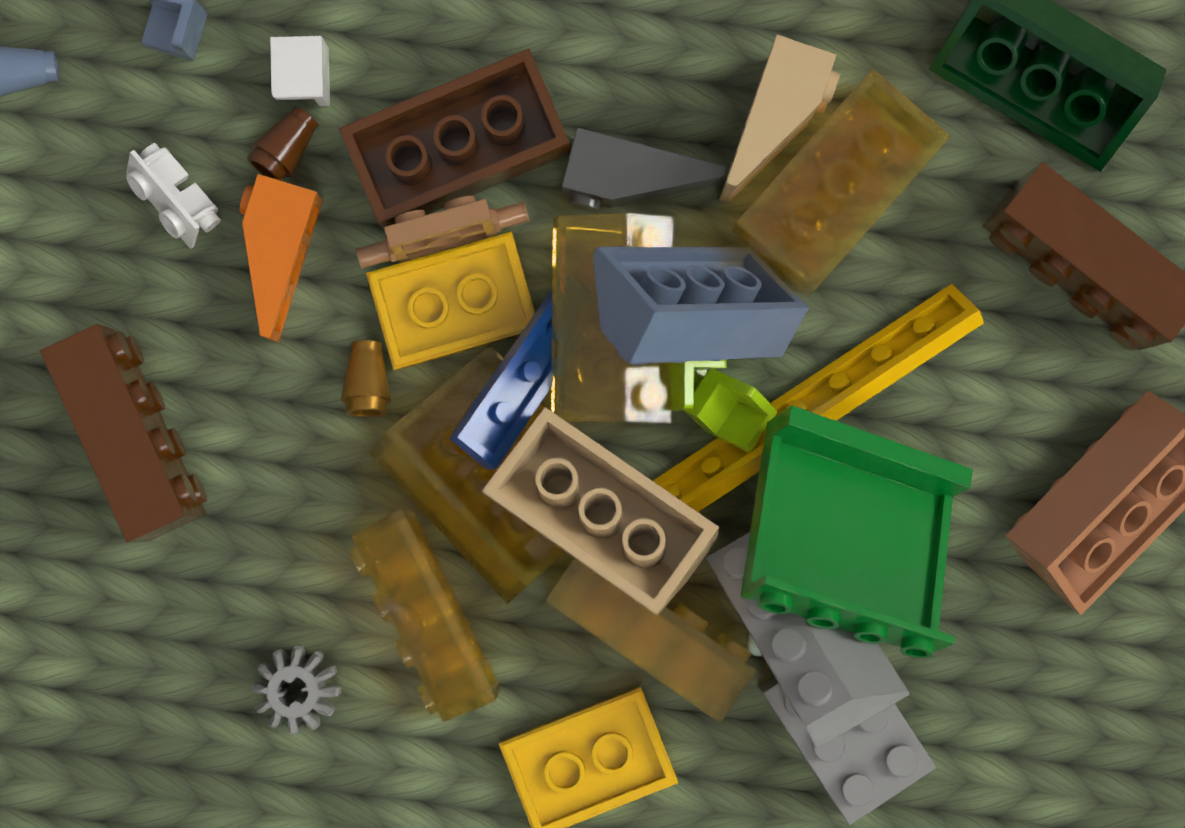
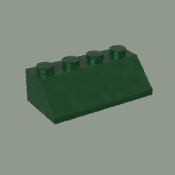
(1051, 74)

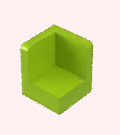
(686, 379)
(731, 410)

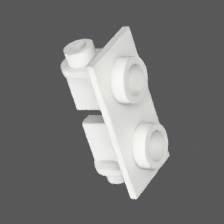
(157, 179)

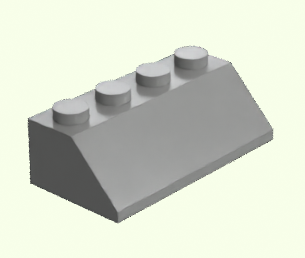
(822, 671)

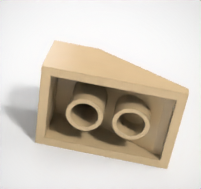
(790, 91)

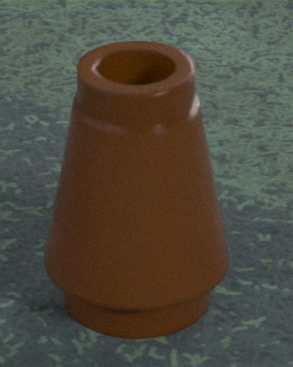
(282, 146)

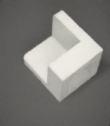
(300, 69)

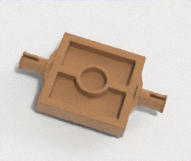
(458, 225)

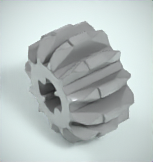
(288, 671)

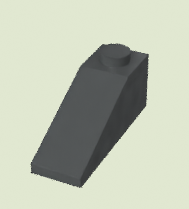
(624, 172)

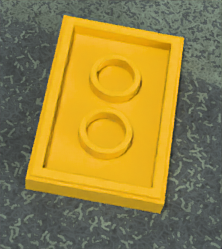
(451, 301)
(588, 761)

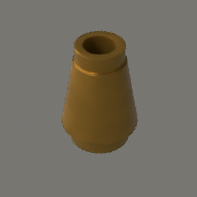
(366, 381)

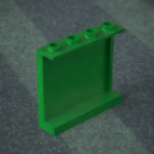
(852, 532)

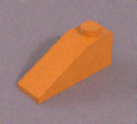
(277, 237)

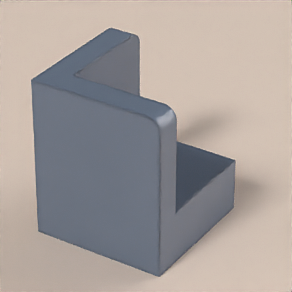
(175, 27)

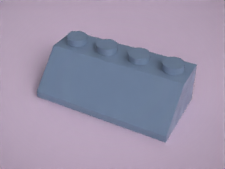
(693, 304)

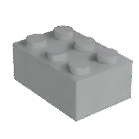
(861, 764)

